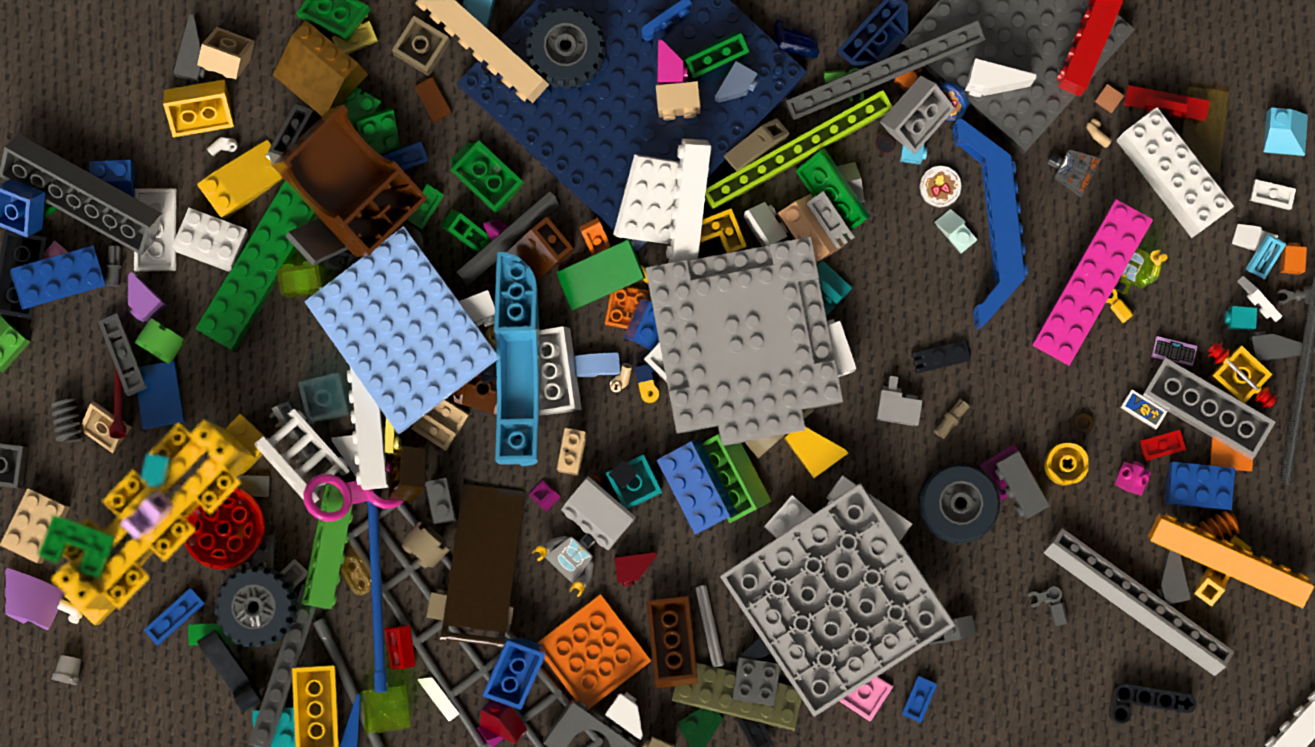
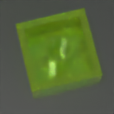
(300, 280)
(385, 710)

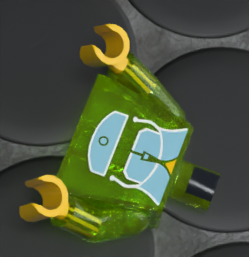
(1141, 270)

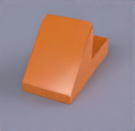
(595, 236)

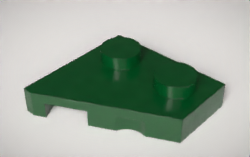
(700, 726)

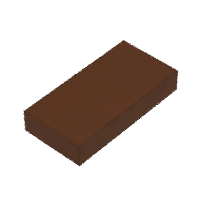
(433, 100)

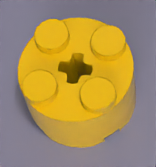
(1078, 464)

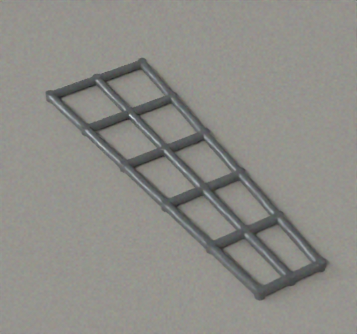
(483, 669)

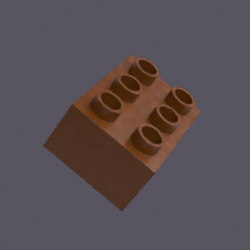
(348, 183)

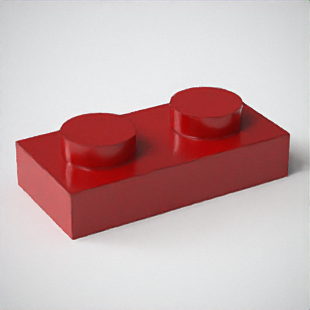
(1162, 445)

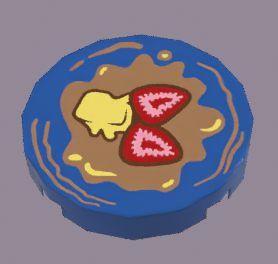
(956, 96)

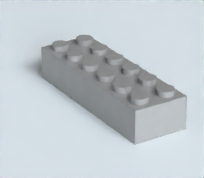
(1208, 409)

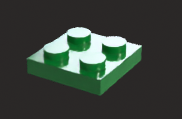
(379, 130)

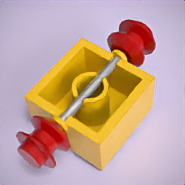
(1241, 375)

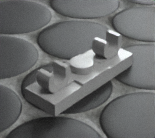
(281, 412)

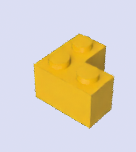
(723, 227)

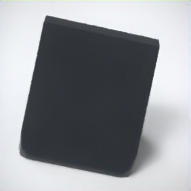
(623, 474)

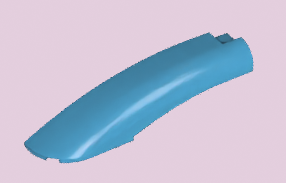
(519, 362)

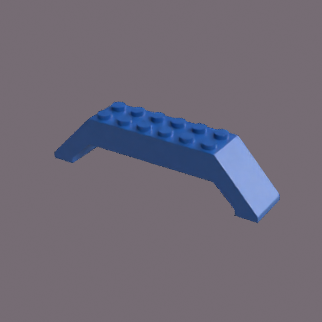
(1001, 214)

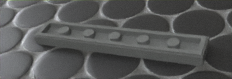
(507, 238)

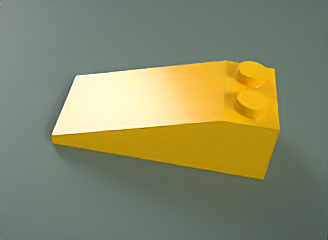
(240, 181)

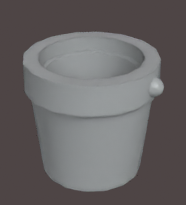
(67, 670)

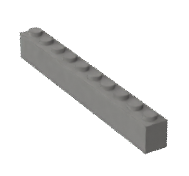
(1138, 602)

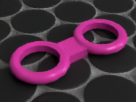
(351, 493)

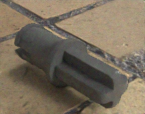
(113, 266)

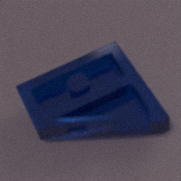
(795, 41)

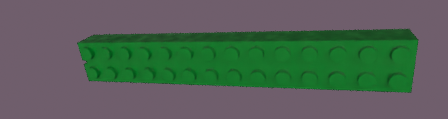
(266, 251)

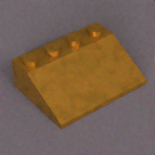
(318, 70)

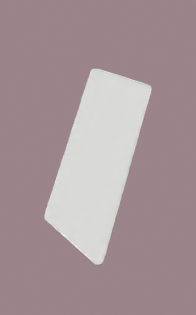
(439, 698)

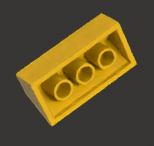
(315, 706)

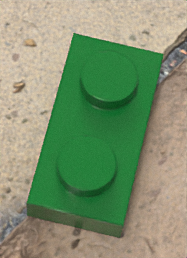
(424, 211)

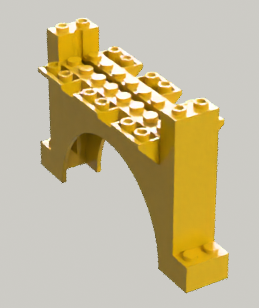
(205, 488)

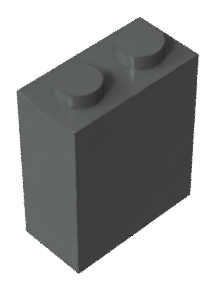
(441, 501)

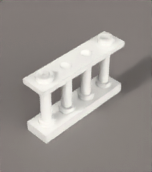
(281, 461)

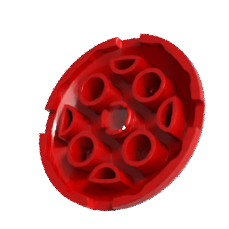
(229, 549)

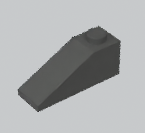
(189, 52)
(1273, 347)
(1172, 580)

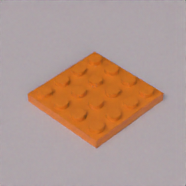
(593, 652)

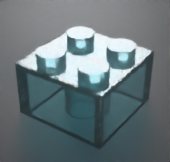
(324, 398)

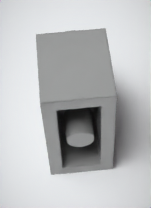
(897, 409)

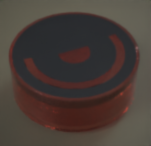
(885, 143)

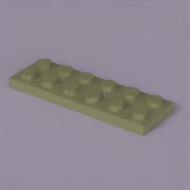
(716, 692)

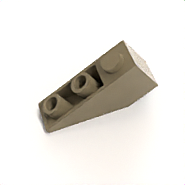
(758, 144)

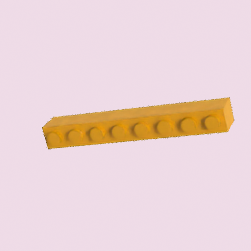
(1231, 560)

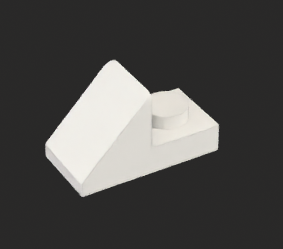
(1250, 237)

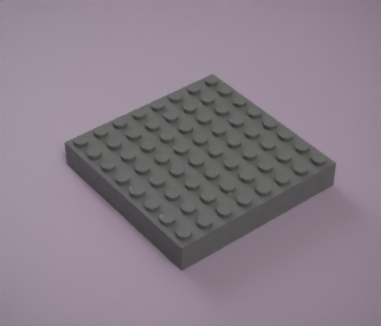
(1020, 36)

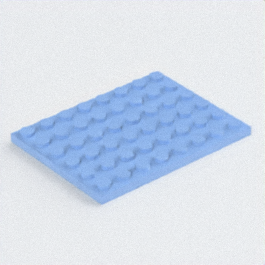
(401, 330)

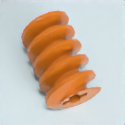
(1220, 525)

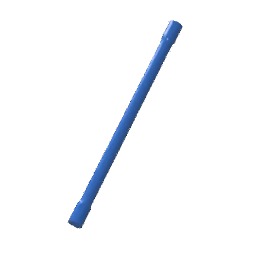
(380, 674)

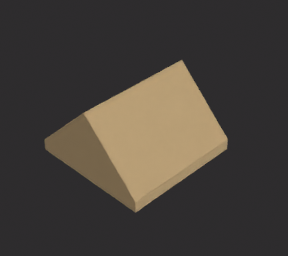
(97, 424)

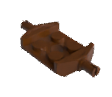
(468, 396)

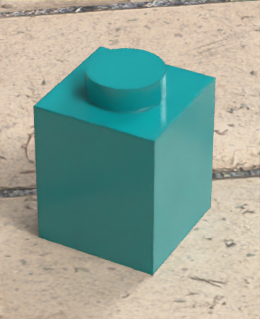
(1241, 318)
(156, 470)

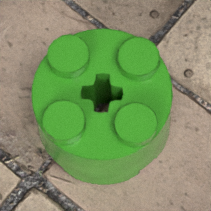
(160, 341)

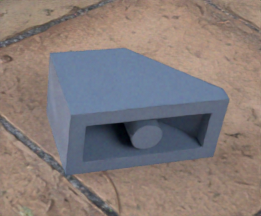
(737, 83)

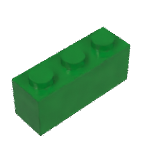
(715, 54)

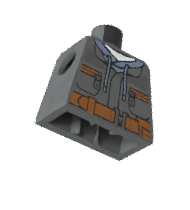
(1074, 170)

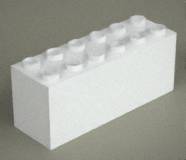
(1174, 172)

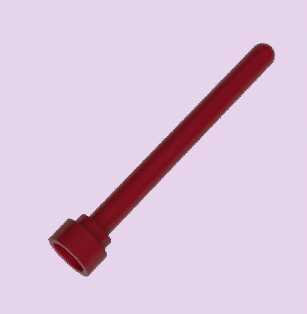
(118, 429)

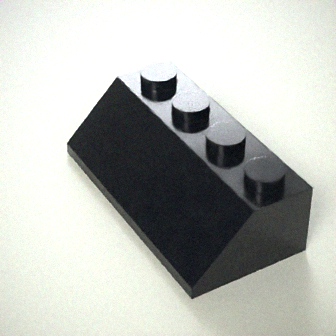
(15, 252)

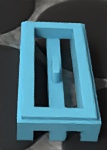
(1263, 254)

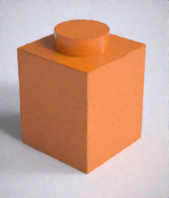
(1293, 259)

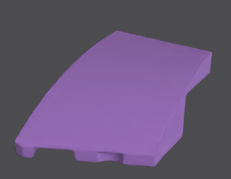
(31, 599)

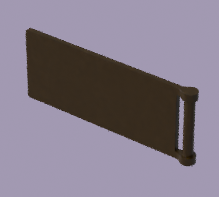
(483, 564)

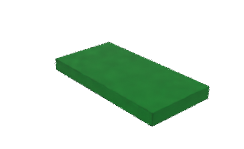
(822, 175)
(601, 275)

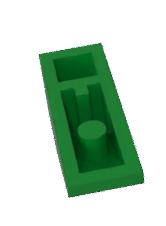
(466, 231)

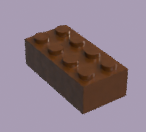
(672, 642)

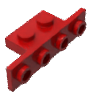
(1168, 103)

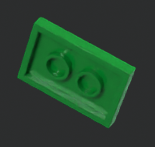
(334, 16)

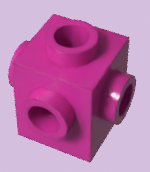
(1133, 477)

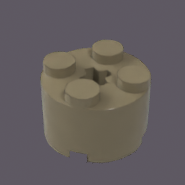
(425, 545)

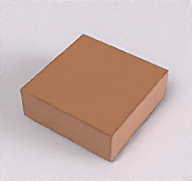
(1109, 98)

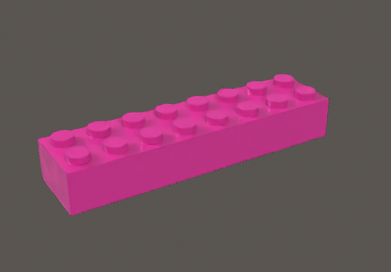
(1092, 282)

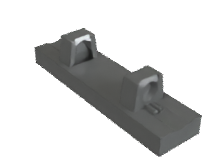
(122, 354)

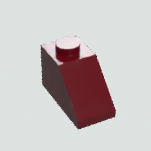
(632, 567)
(502, 721)

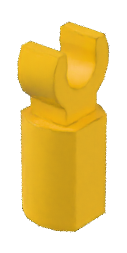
(1119, 307)

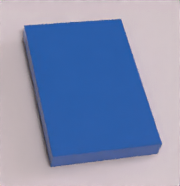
(161, 400)

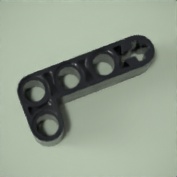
(230, 670)
(1152, 702)

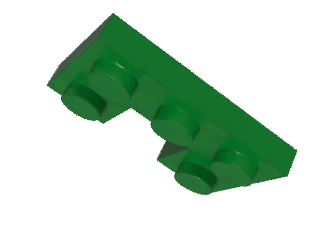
(63, 531)

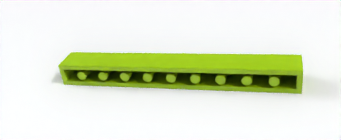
(797, 150)

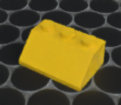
(198, 108)

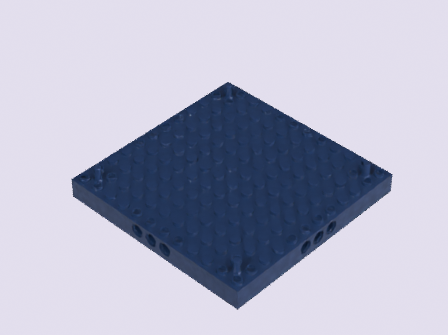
(596, 129)

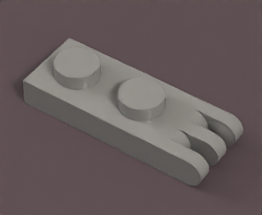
(829, 219)

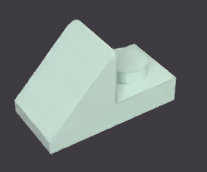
(955, 230)

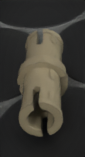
(951, 419)

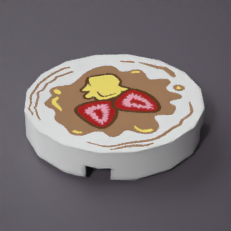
(940, 186)

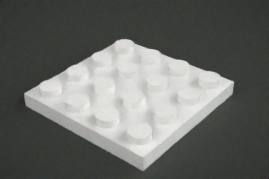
(648, 200)

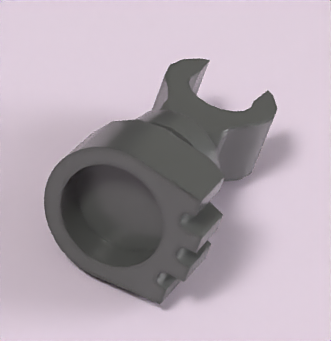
(1297, 295)

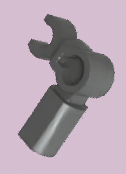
(1058, 609)

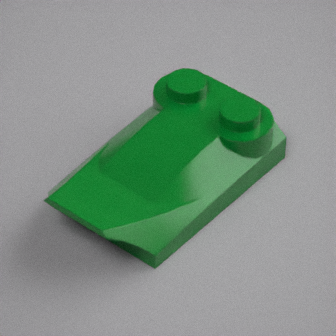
(485, 175)

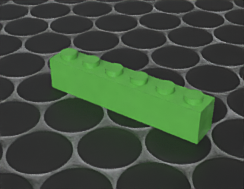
(327, 553)

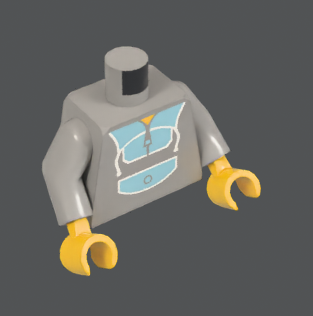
(570, 559)

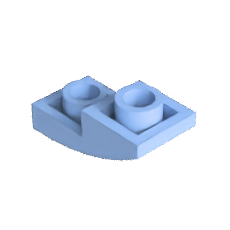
(597, 364)

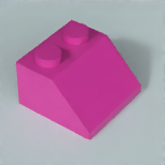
(670, 66)

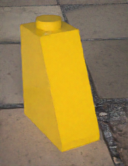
(814, 450)

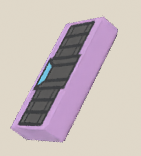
(1174, 350)

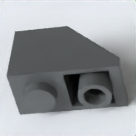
(963, 629)

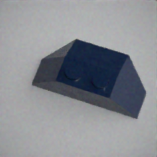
(877, 34)

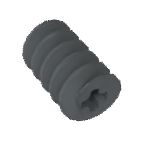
(66, 421)

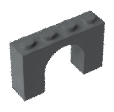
(578, 719)

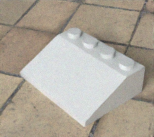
(557, 372)

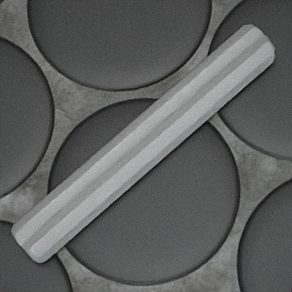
(709, 626)

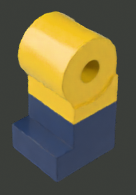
(646, 385)

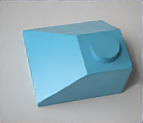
(1285, 132)

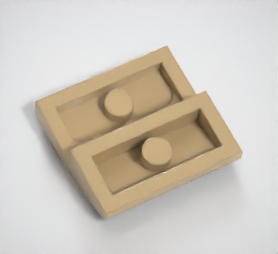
(441, 423)

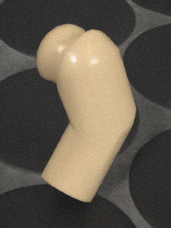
(1099, 136)
(622, 379)

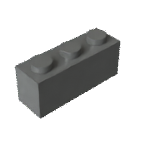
(296, 124)
(1021, 485)

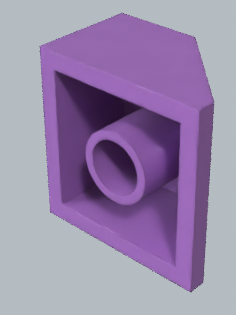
(143, 299)

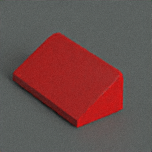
(400, 647)

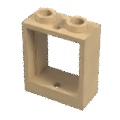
(571, 461)

